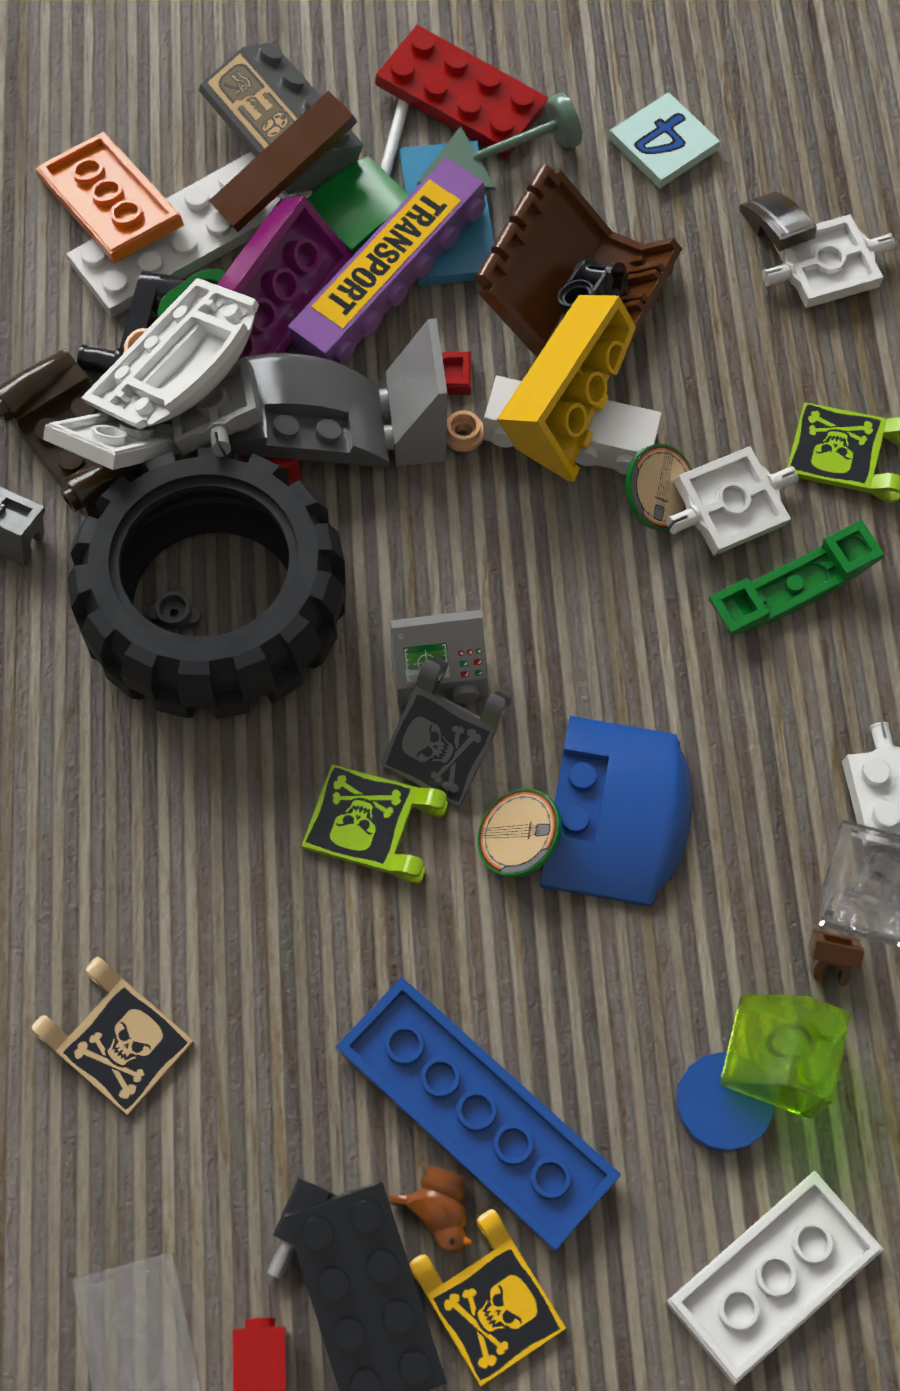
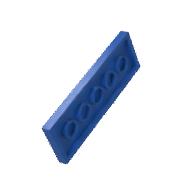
(478, 1113)

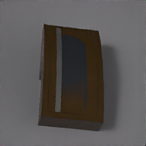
(779, 219)

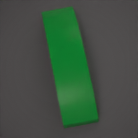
(799, 582)

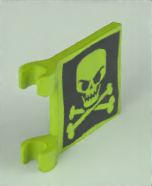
(843, 450)
(365, 818)

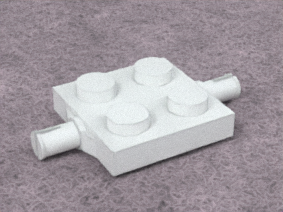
(831, 264)
(732, 500)
(875, 782)

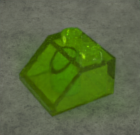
(786, 1051)

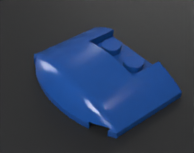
(621, 812)

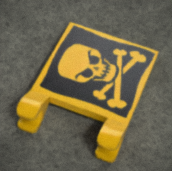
(491, 1307)

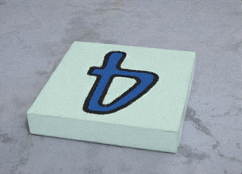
(664, 140)

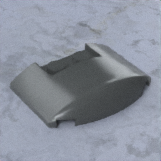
(314, 413)

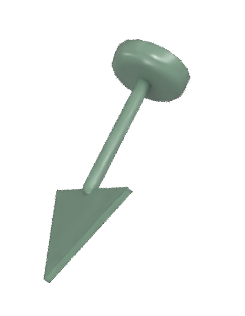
(561, 122)

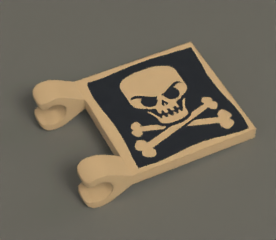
(121, 1044)

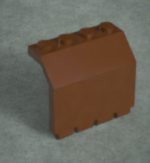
(540, 251)

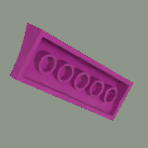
(284, 270)

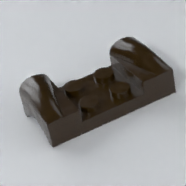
(50, 394)

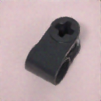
(593, 279)

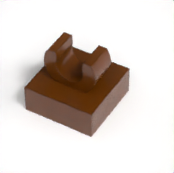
(835, 950)

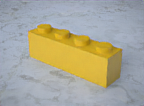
(568, 383)

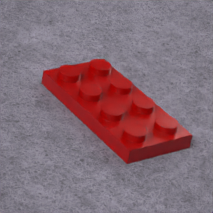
(460, 89)

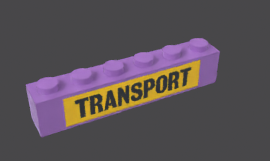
(389, 264)

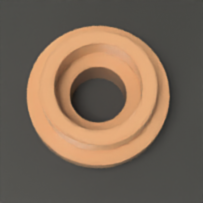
(464, 421)

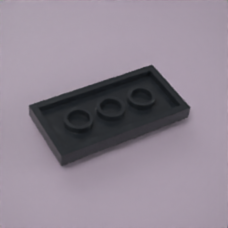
(365, 1293)

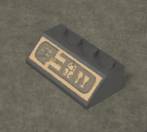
(261, 97)

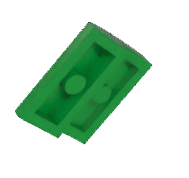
(358, 201)

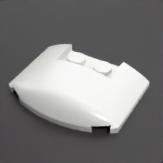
(177, 357)

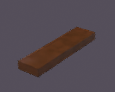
(283, 161)

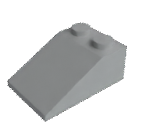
(417, 401)

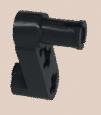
(143, 313)

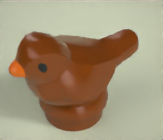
(440, 1207)

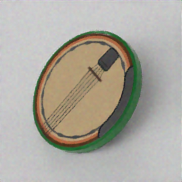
(651, 484)
(519, 833)

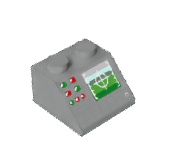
(451, 637)

